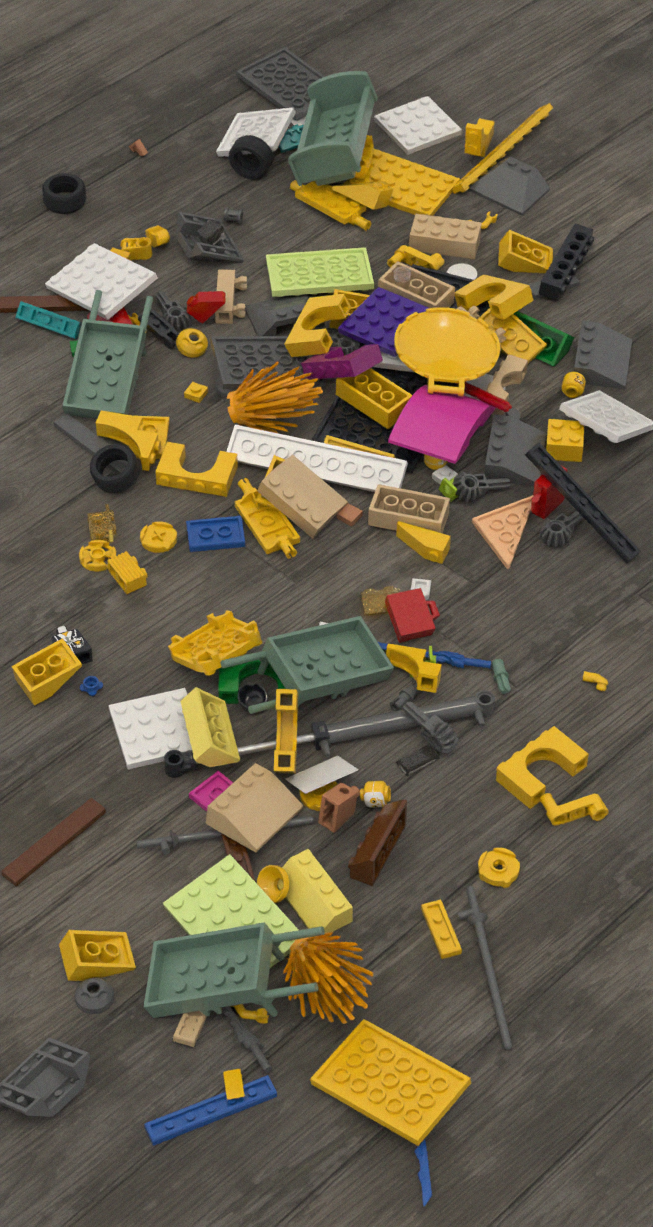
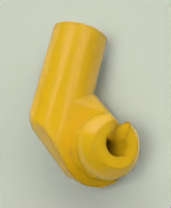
(596, 678)

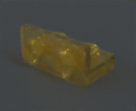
(101, 526)
(374, 600)

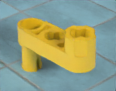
(412, 256)
(573, 810)

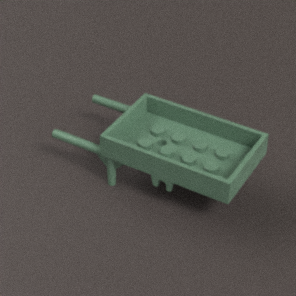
(96, 381)
(321, 660)
(218, 970)

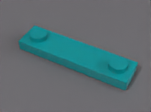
(48, 320)

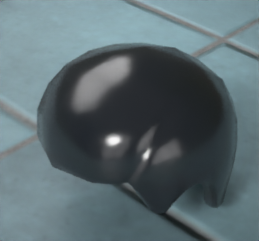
(251, 695)

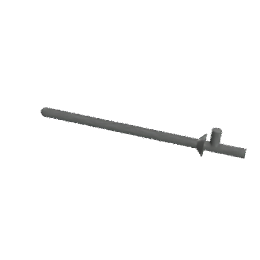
(174, 839)
(477, 919)

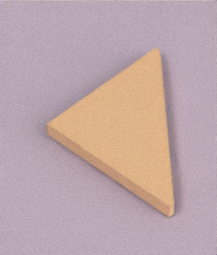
(504, 528)

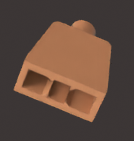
(338, 806)

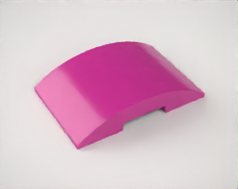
(439, 423)

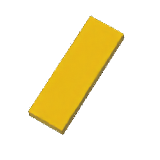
(441, 929)

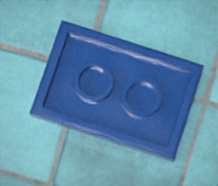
(215, 533)

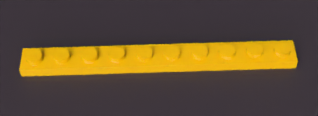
(505, 146)

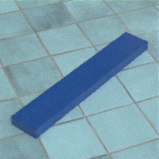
(209, 1111)

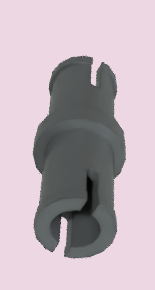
(405, 696)

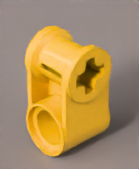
(138, 247)

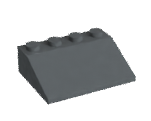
(602, 355)
(507, 449)

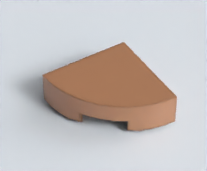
(138, 147)

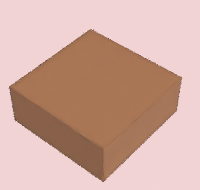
(349, 514)

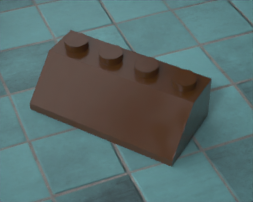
(378, 842)

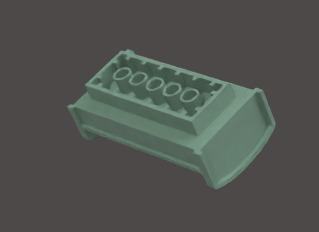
(334, 128)

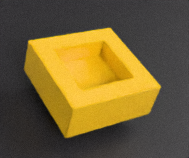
(196, 392)

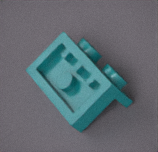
(291, 138)

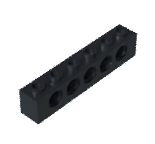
(566, 262)

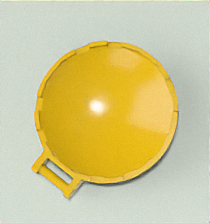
(447, 347)

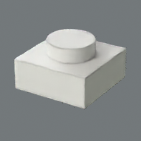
(444, 472)

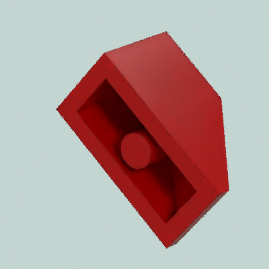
(205, 304)

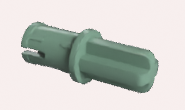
(501, 676)

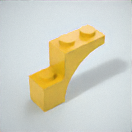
(413, 661)

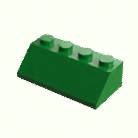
(557, 341)

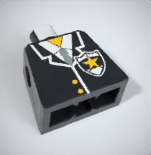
(76, 643)

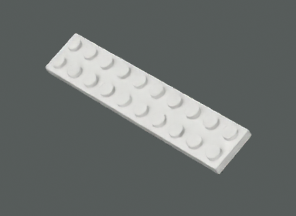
(327, 461)

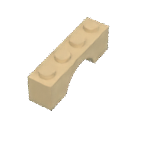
(510, 372)

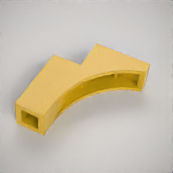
(478, 137)
(132, 433)

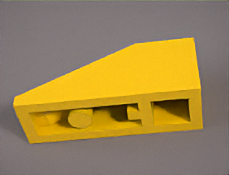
(427, 543)

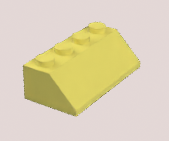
(209, 729)
(315, 894)

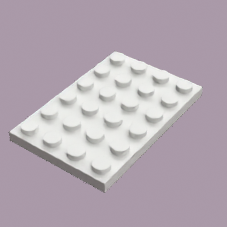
(103, 271)

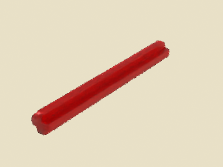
(487, 397)

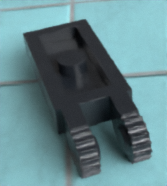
(161, 329)

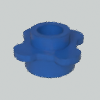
(91, 685)

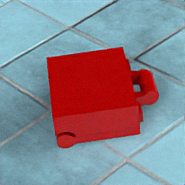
(545, 497)
(411, 614)

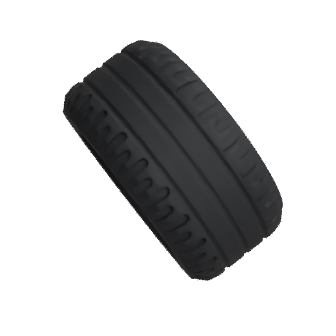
(255, 146)
(64, 183)
(108, 455)

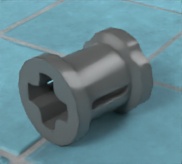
(228, 215)

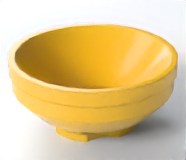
(191, 348)
(268, 880)

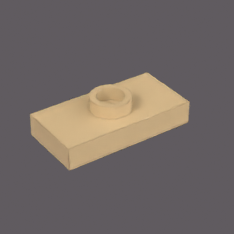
(189, 1028)

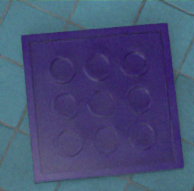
(378, 319)

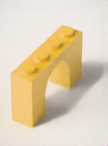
(504, 294)
(305, 340)
(214, 481)
(286, 731)
(550, 746)

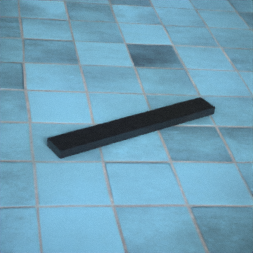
(582, 503)

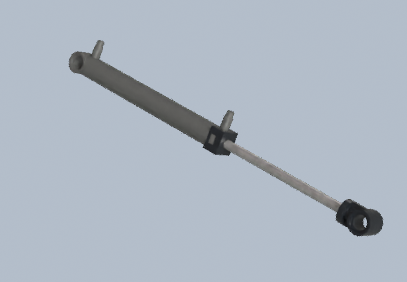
(325, 734)

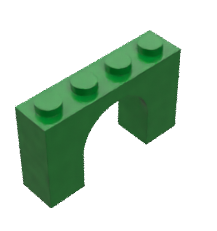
(231, 678)

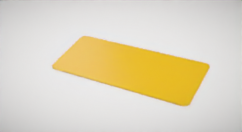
(233, 1084)

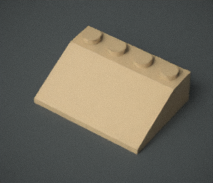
(301, 495)
(253, 808)

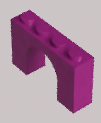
(337, 365)

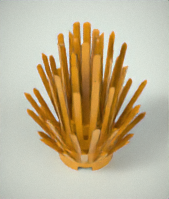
(268, 399)
(317, 961)

